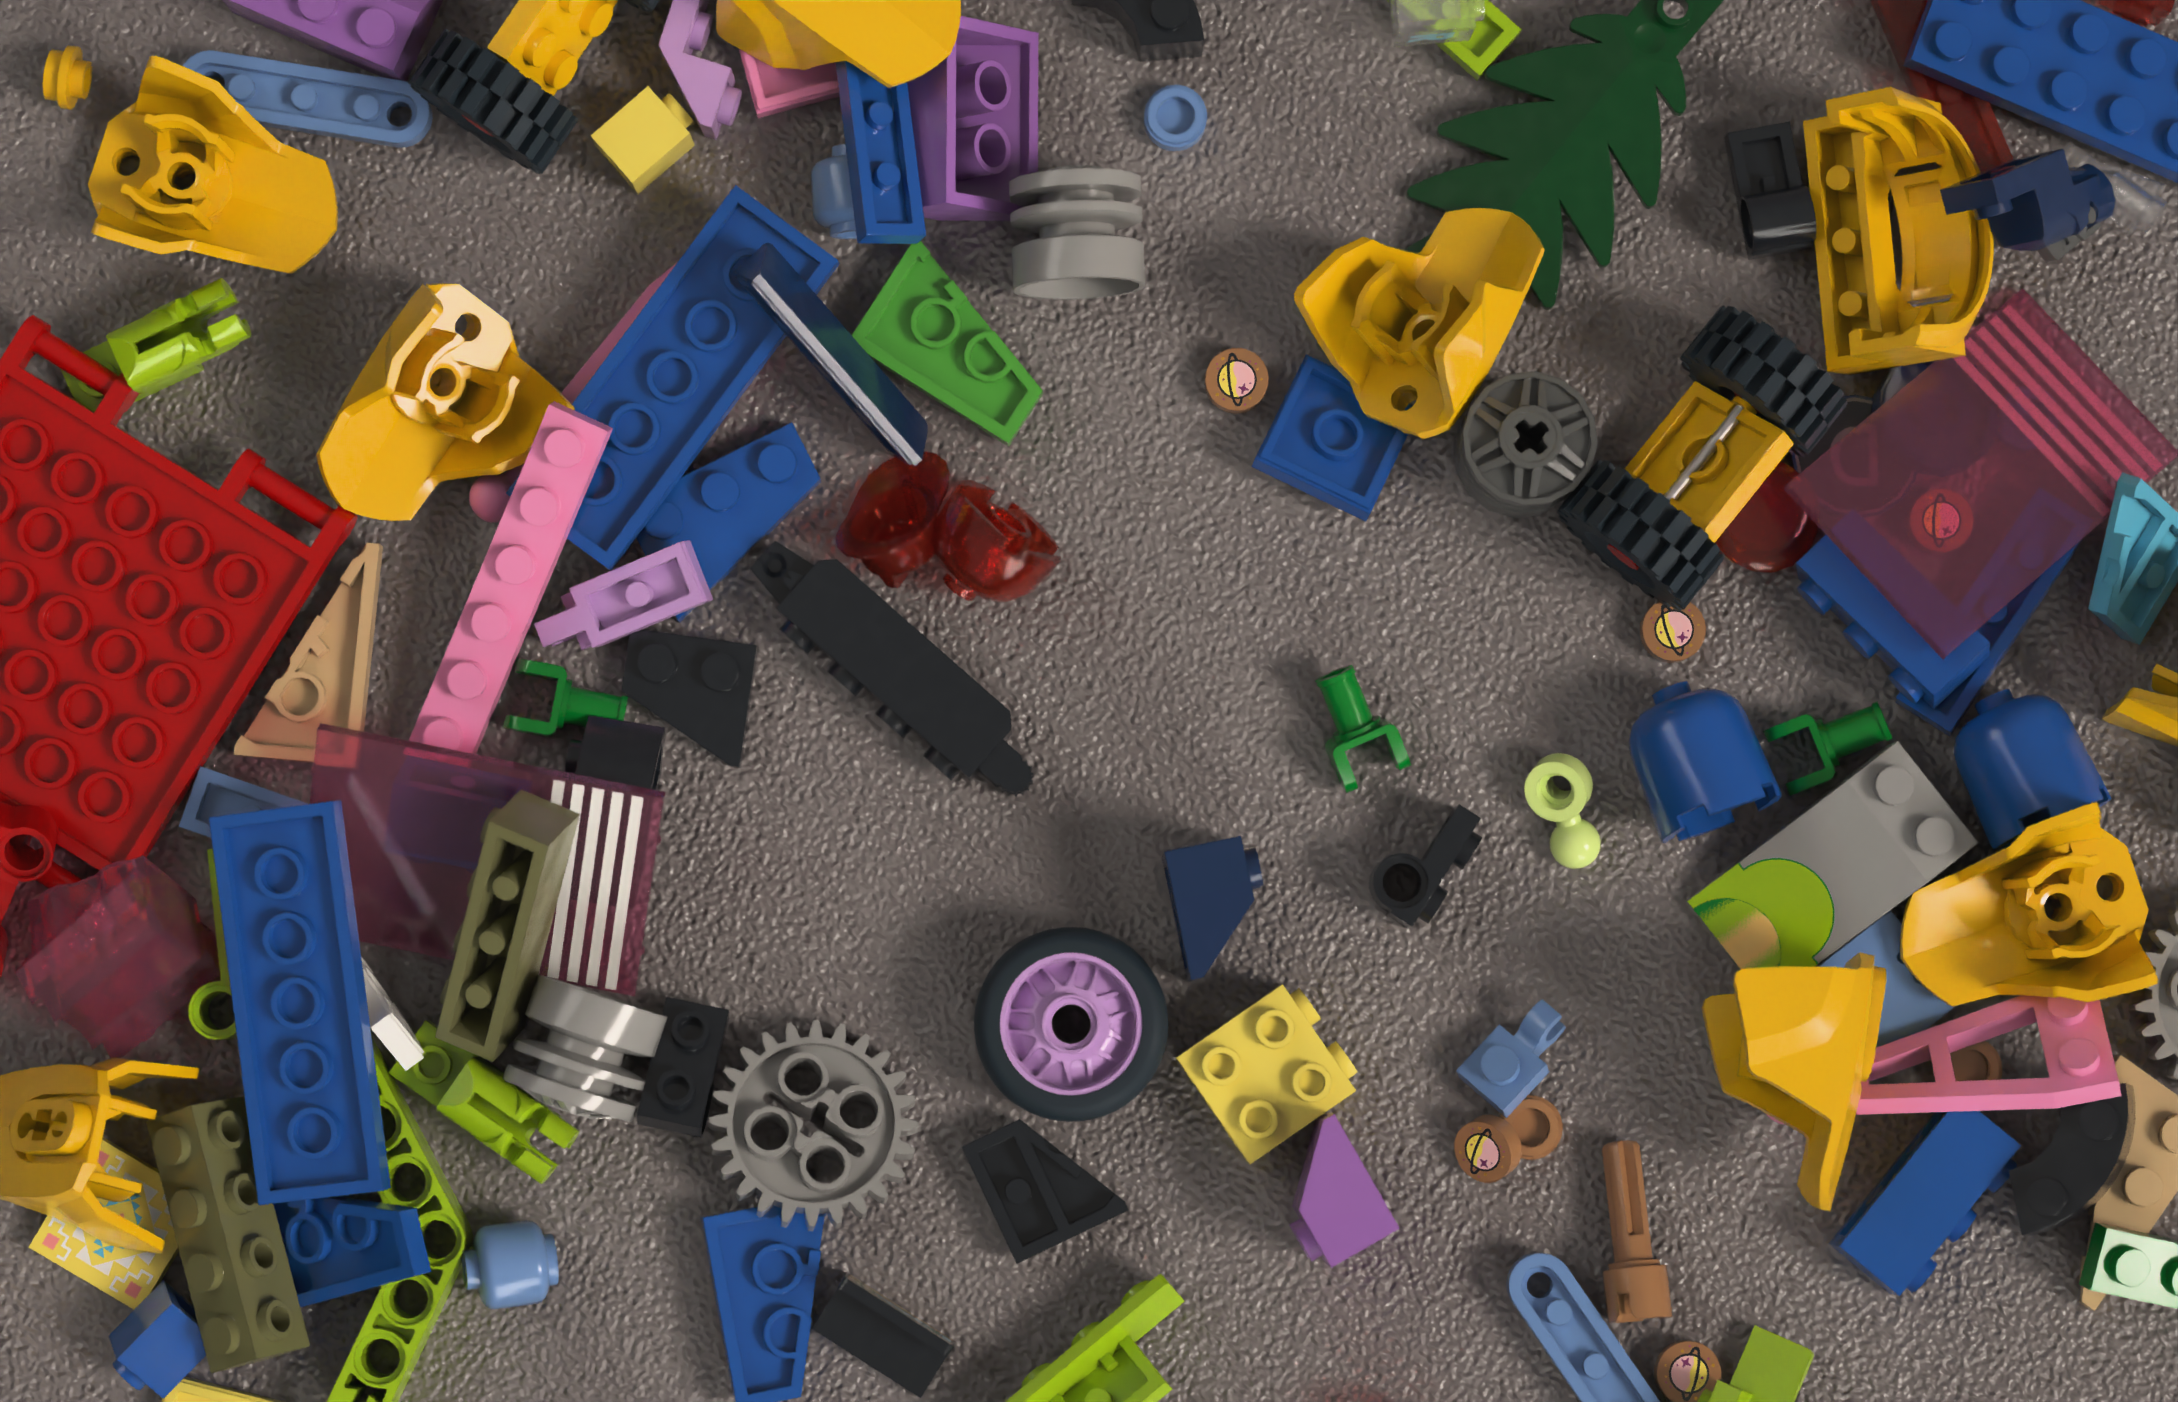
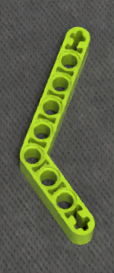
(386, 1317)

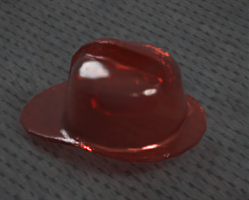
(895, 517)

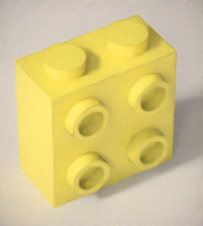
(1268, 1072)

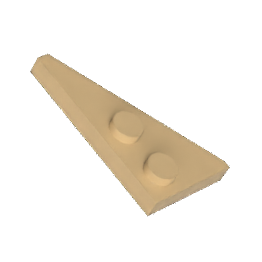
(325, 672)
(2150, 1169)

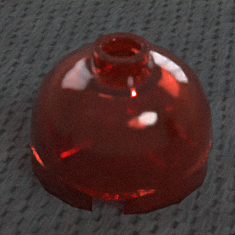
(990, 548)

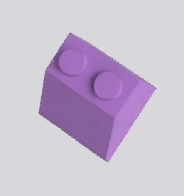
(1337, 1198)

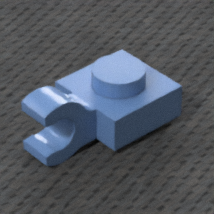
(1509, 1066)

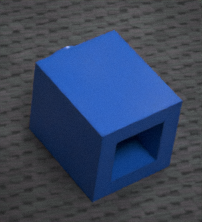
(158, 1341)

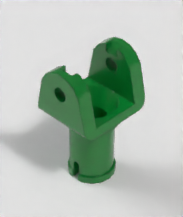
(570, 704)
(1355, 724)
(1834, 740)

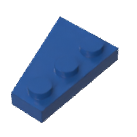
(733, 502)
(349, 1245)
(763, 1298)

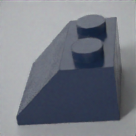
(1209, 897)

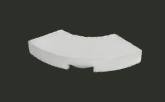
(389, 1023)

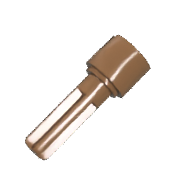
(1635, 1282)

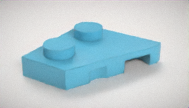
(2136, 560)

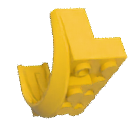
(1944, 256)

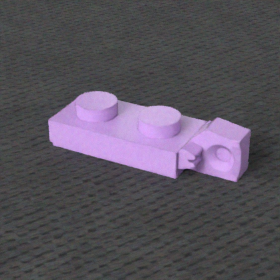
(628, 599)

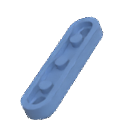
(318, 98)
(1575, 1334)

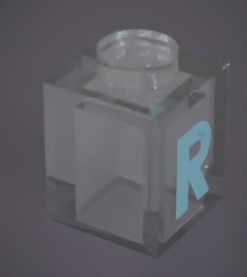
(1434, 20)

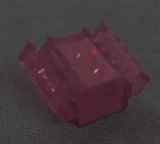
(117, 953)

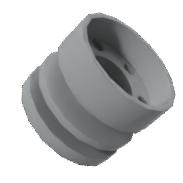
(1077, 221)
(584, 1049)

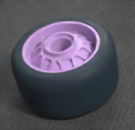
(1124, 1033)

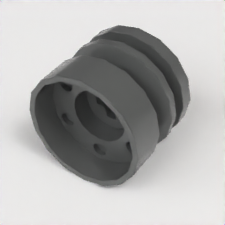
(1525, 481)

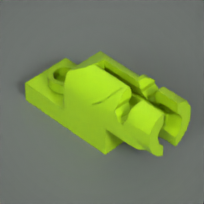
(166, 343)
(484, 1104)

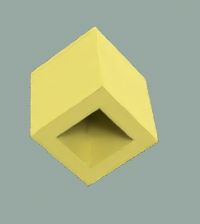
(645, 138)

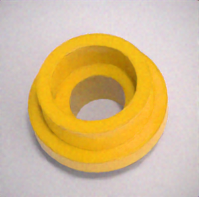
(66, 77)

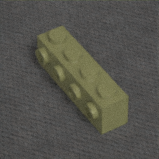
(506, 924)
(224, 1237)

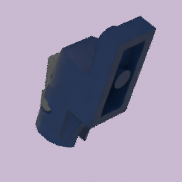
(2036, 202)

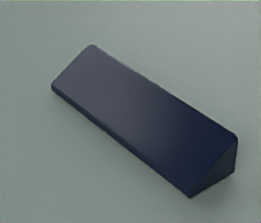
(834, 353)

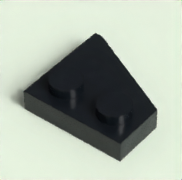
(695, 687)
(1037, 1190)

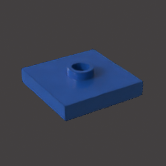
(1328, 443)

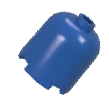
(1698, 761)
(2024, 764)

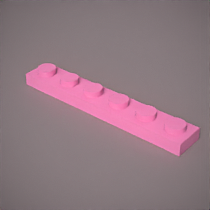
(512, 580)

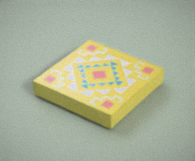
(115, 1270)

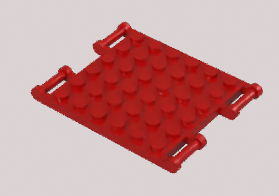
(127, 606)

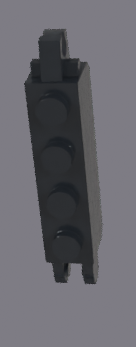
(896, 665)

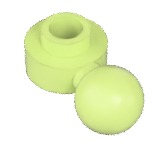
(1574, 840)

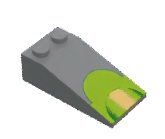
(1834, 866)

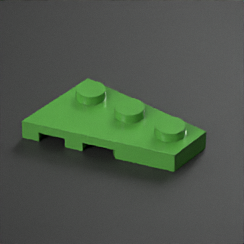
(943, 347)

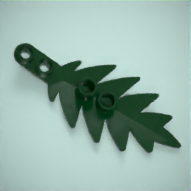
(1559, 148)

